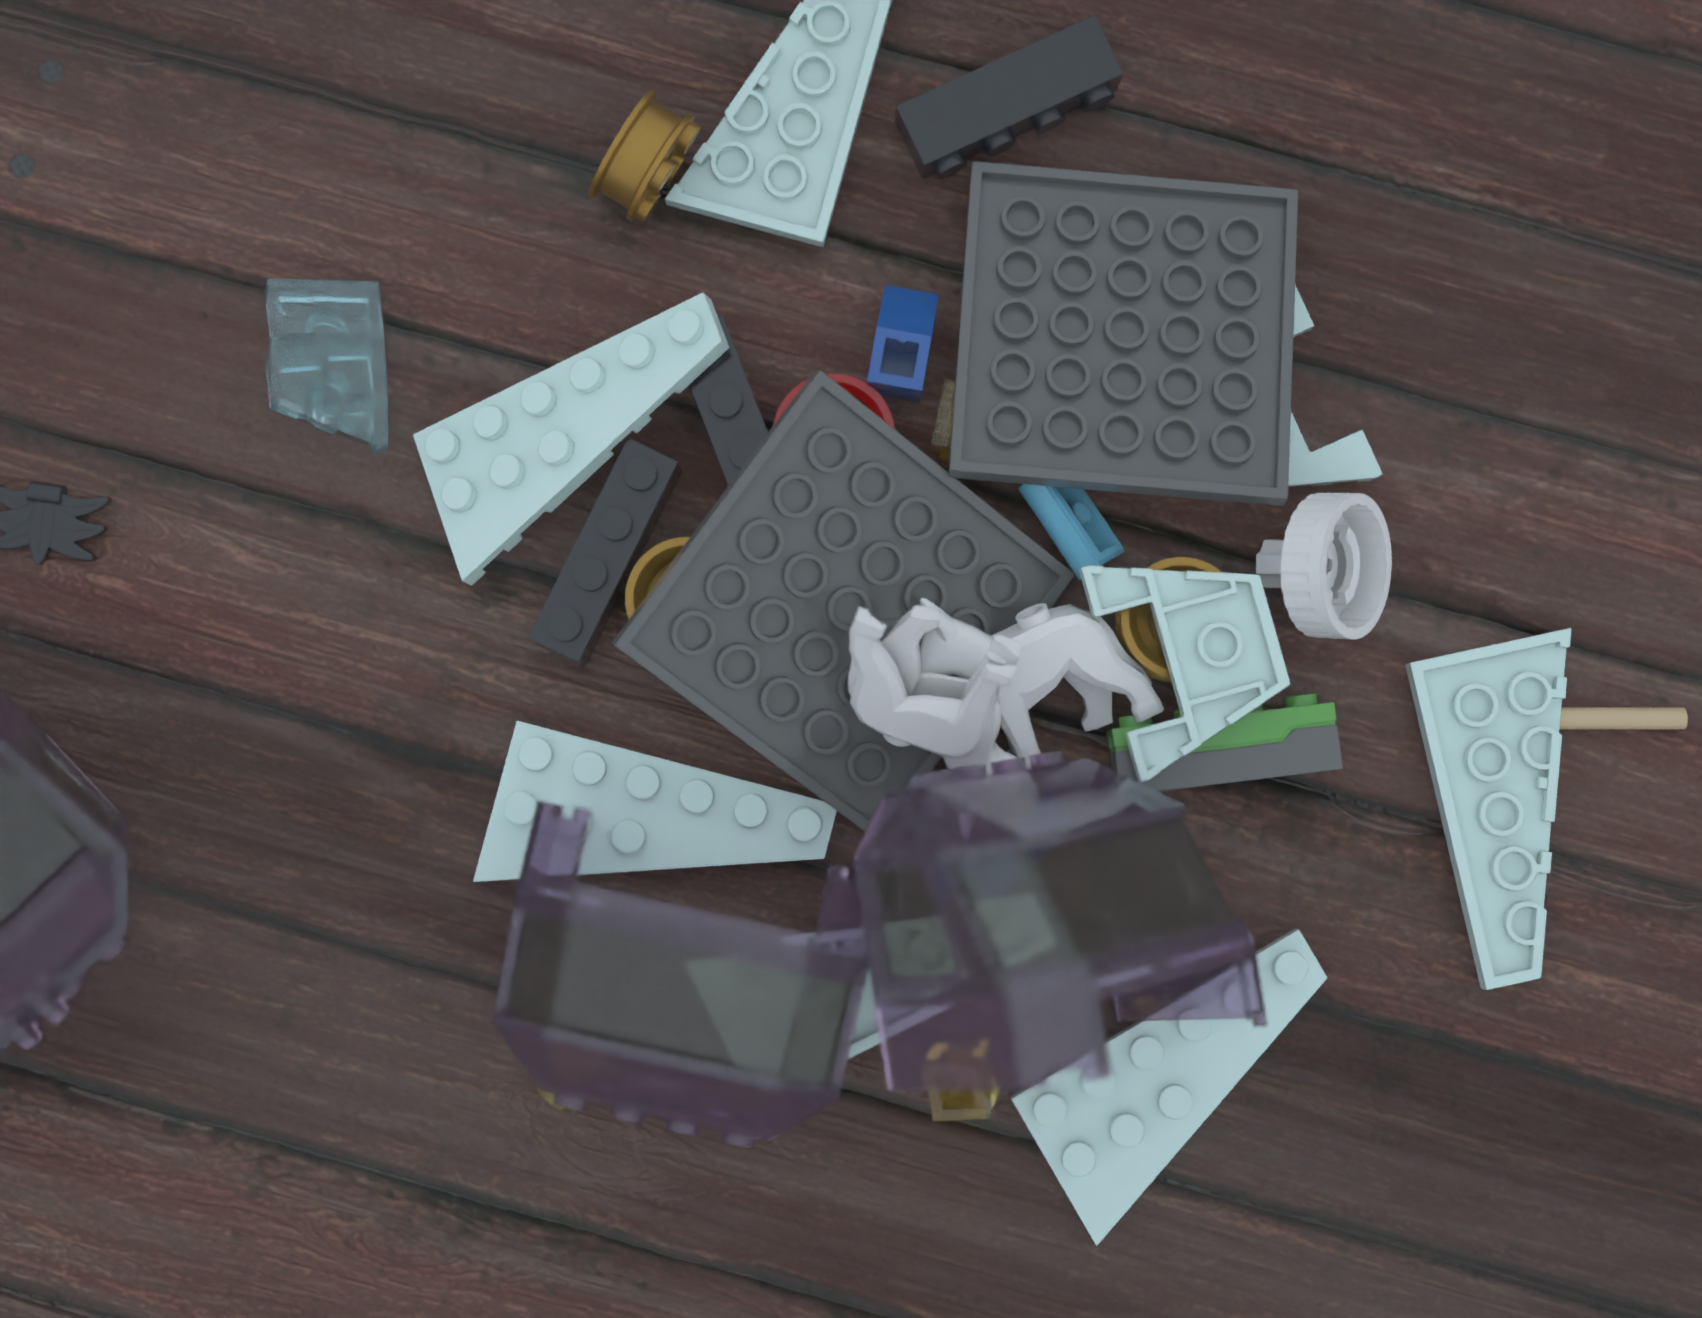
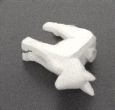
(1054, 646)
(924, 708)

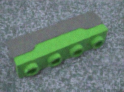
(1254, 747)

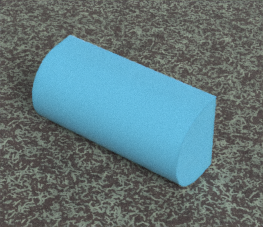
(1073, 525)

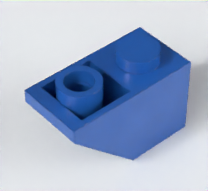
(902, 343)

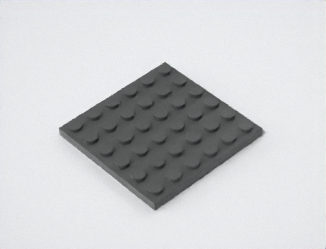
(1126, 334)
(771, 580)

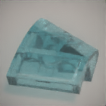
(328, 356)

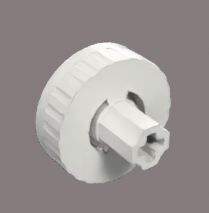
(1331, 565)

